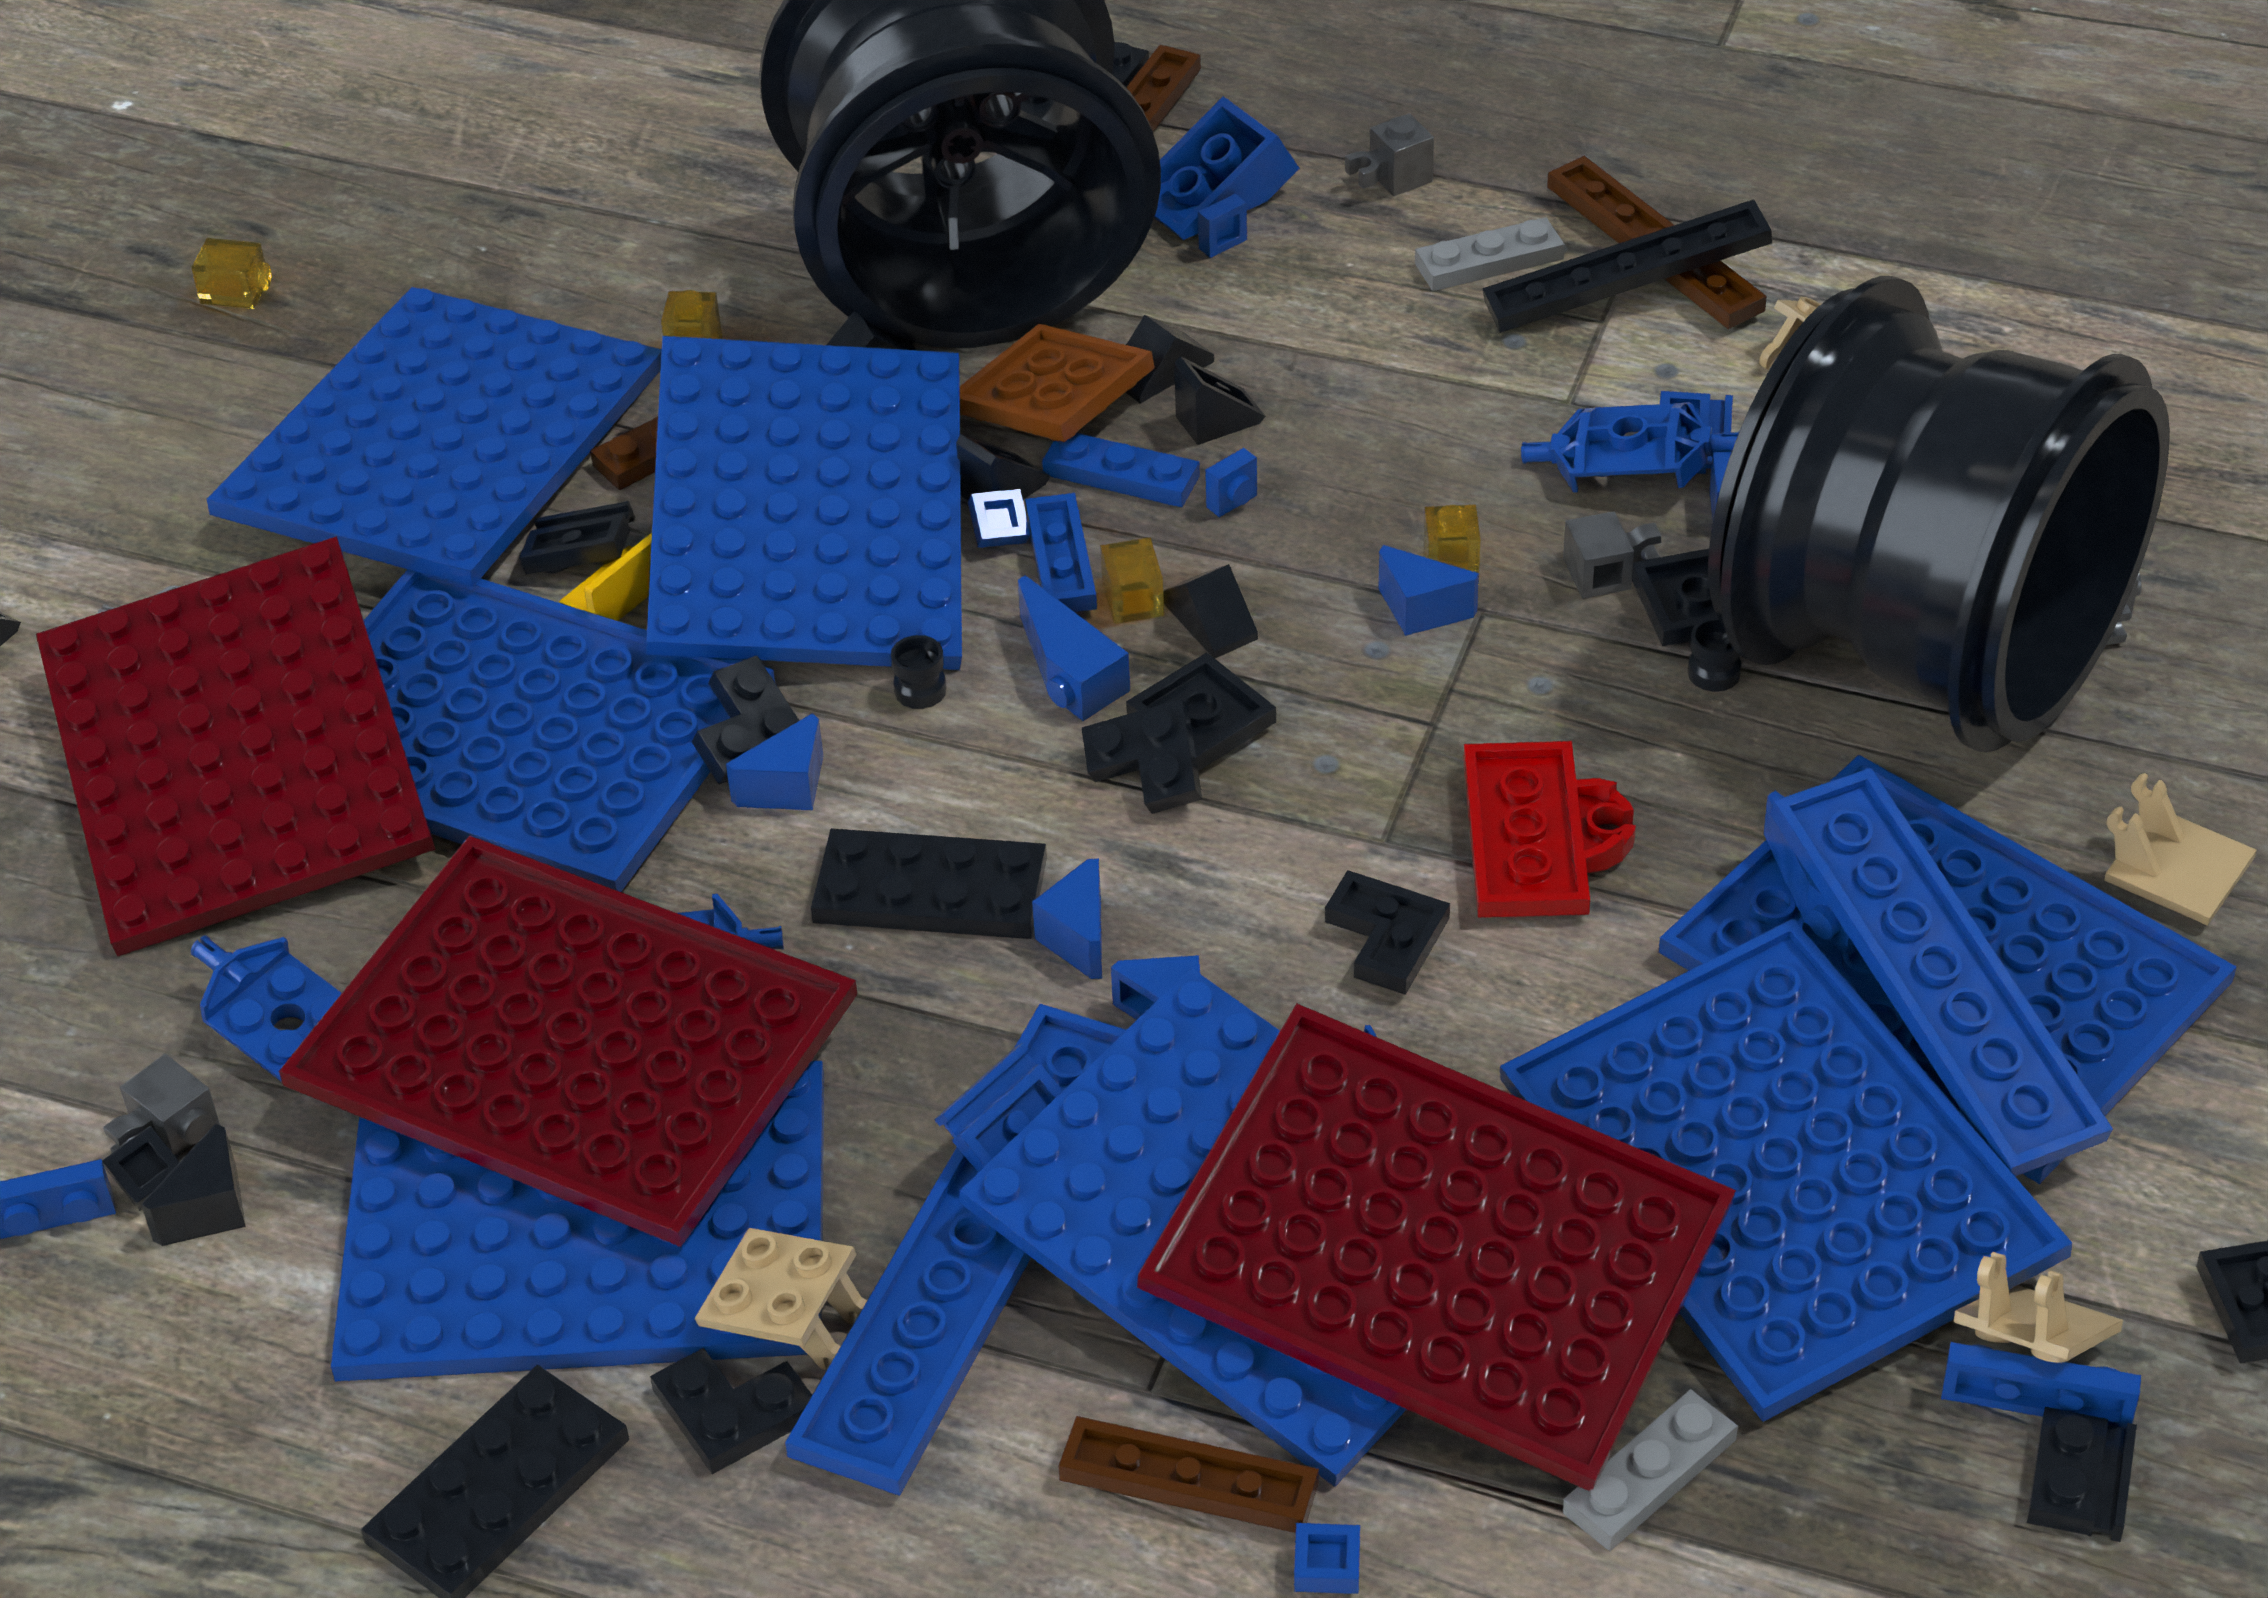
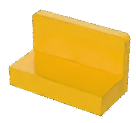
(616, 585)

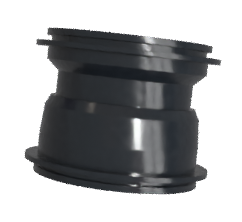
(965, 245)
(1938, 511)

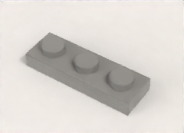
(1489, 254)
(1651, 1469)

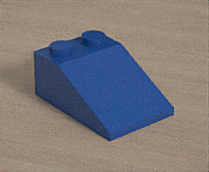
(1220, 158)

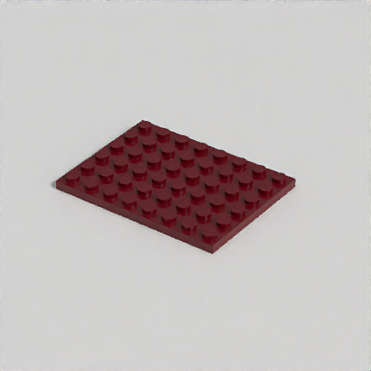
(231, 746)
(572, 1038)
(1440, 1244)

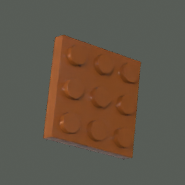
(1053, 382)

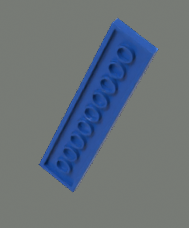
(928, 1308)

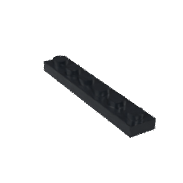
(1627, 265)

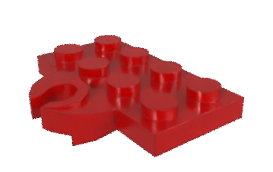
(1539, 828)

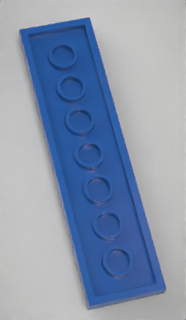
(1940, 972)

